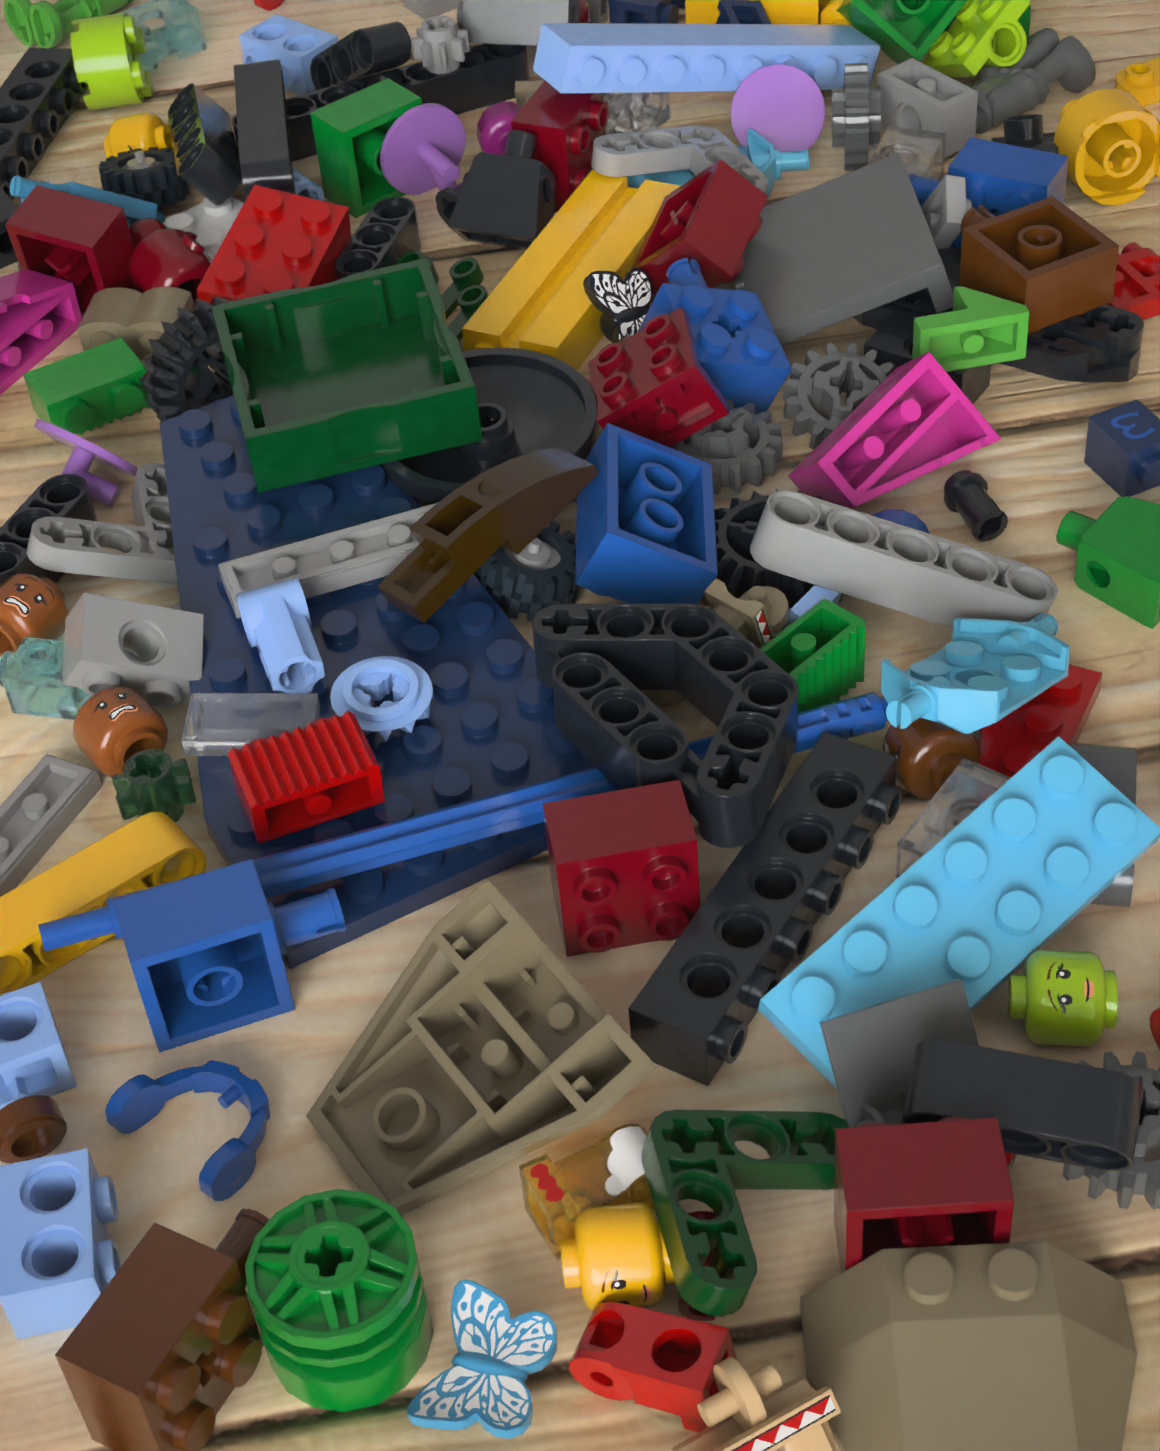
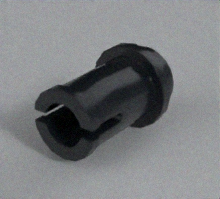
(968, 496)

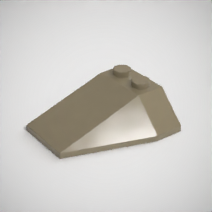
(472, 1060)
(972, 1350)

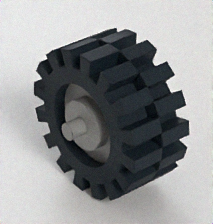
(144, 176)
(536, 576)

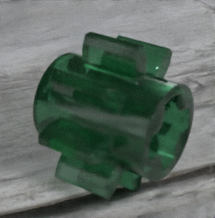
(153, 785)

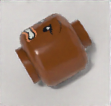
(30, 609)
(117, 726)

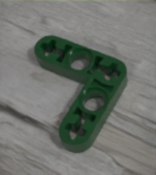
(696, 1159)

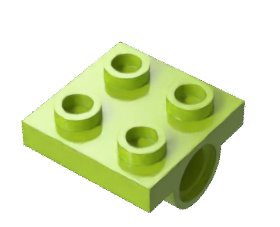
(979, 38)

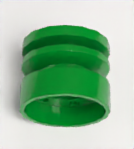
(340, 1299)

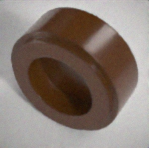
(30, 1128)

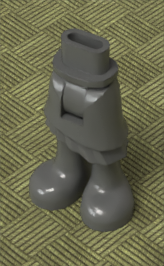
(1024, 85)

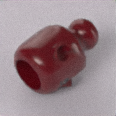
(165, 257)

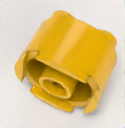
(1109, 145)

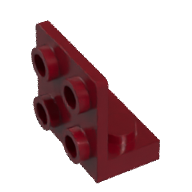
(656, 383)

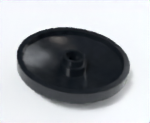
(523, 407)

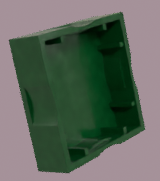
(346, 375)

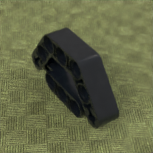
(609, 652)

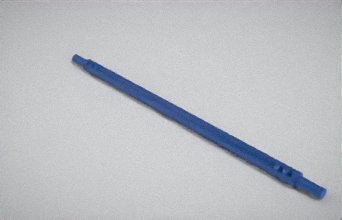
(454, 824)

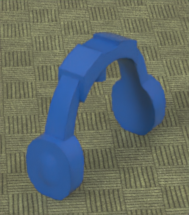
(235, 1160)

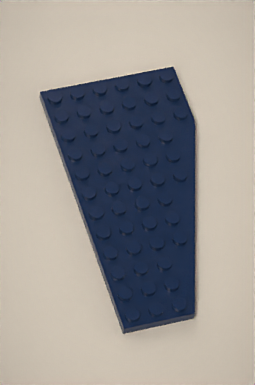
(488, 714)

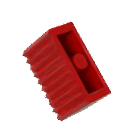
(306, 776)

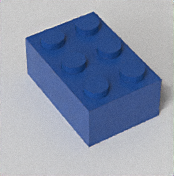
(645, 522)

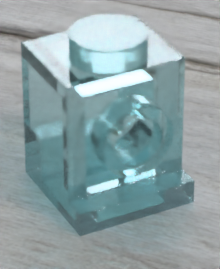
(35, 680)

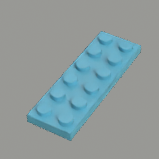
(973, 900)

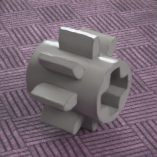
(440, 44)

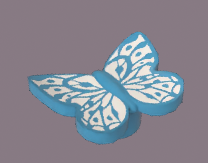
(490, 1366)

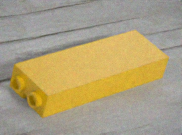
(543, 294)

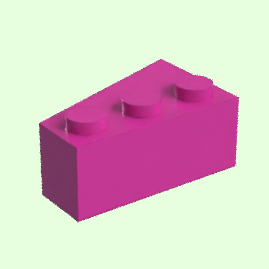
(34, 320)
(894, 436)

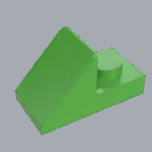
(975, 333)

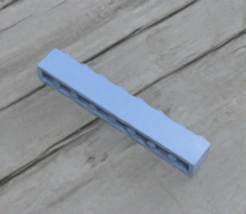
(692, 55)

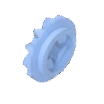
(375, 679)

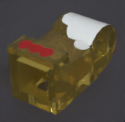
(590, 1178)

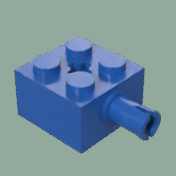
(1001, 177)
(729, 335)
(214, 950)

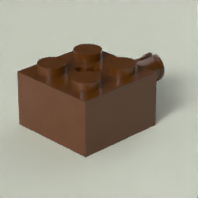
(1038, 259)
(166, 1341)

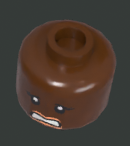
(928, 754)

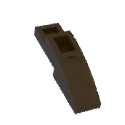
(470, 524)

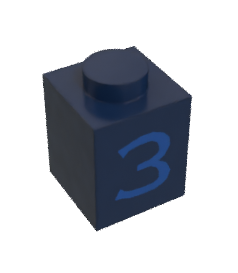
(1125, 448)

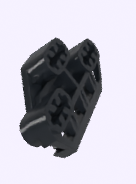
(1083, 348)

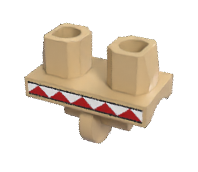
(763, 1413)

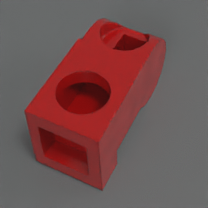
(651, 1359)

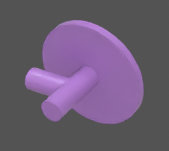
(780, 106)
(423, 149)
(81, 459)

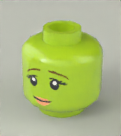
(1064, 998)

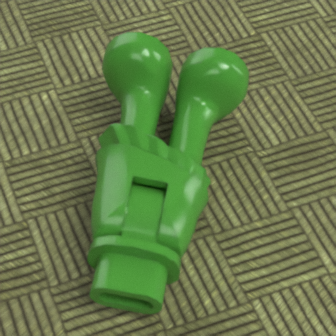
(50, 23)

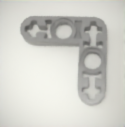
(670, 150)
(80, 544)

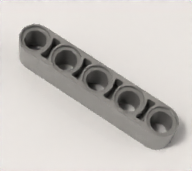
(894, 563)

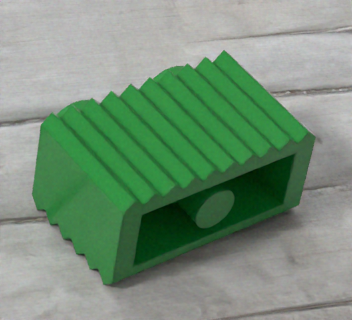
(88, 387)
(821, 653)

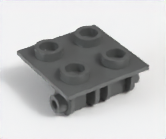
(876, 1046)

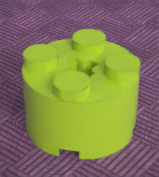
(109, 60)

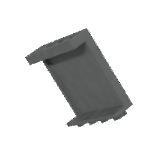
(843, 251)

